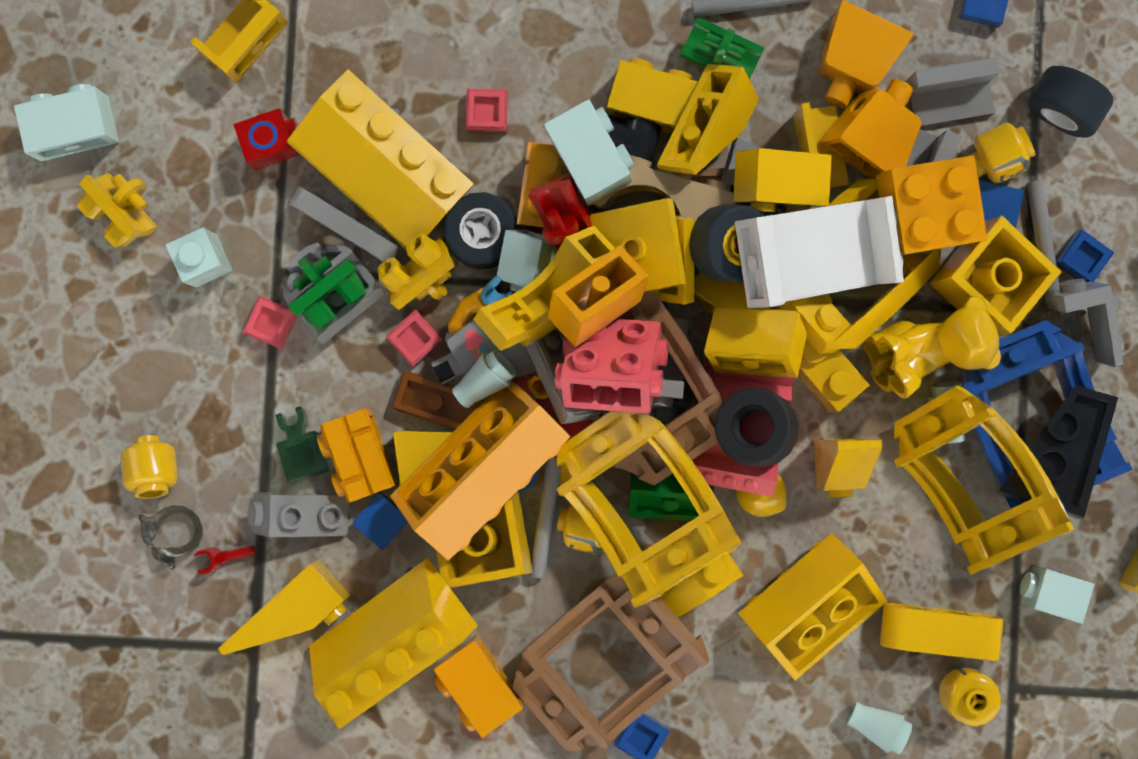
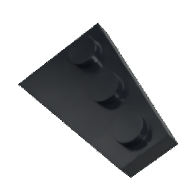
(1070, 449)

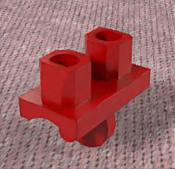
(560, 209)

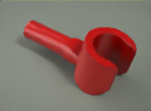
(219, 557)

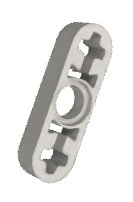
(342, 225)

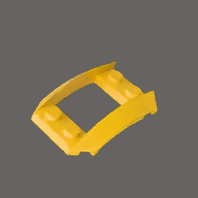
(826, 325)
(1005, 534)
(675, 556)

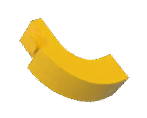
(524, 314)

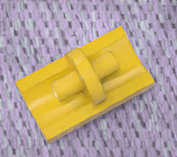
(121, 203)
(421, 275)

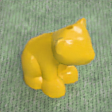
(910, 351)

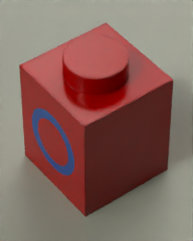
(265, 138)

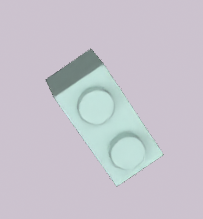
(66, 122)
(589, 151)

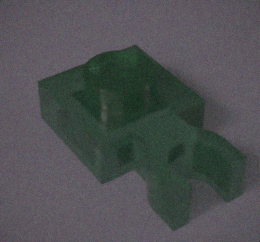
(300, 452)

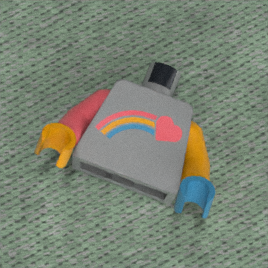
(469, 342)

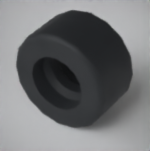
(729, 427)

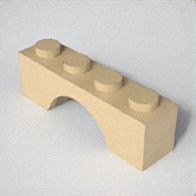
(689, 197)

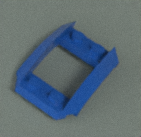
(1022, 355)

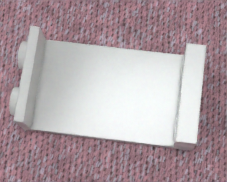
(819, 251)

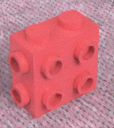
(614, 368)

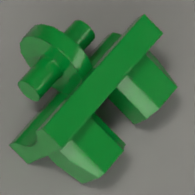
(721, 47)
(312, 303)

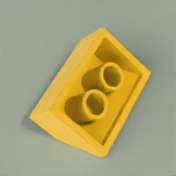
(813, 605)

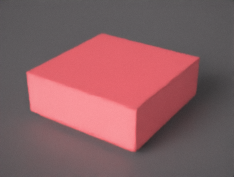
(487, 110)
(270, 322)
(414, 338)

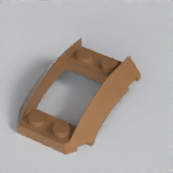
(696, 425)
(650, 624)

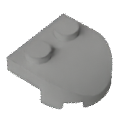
(345, 314)

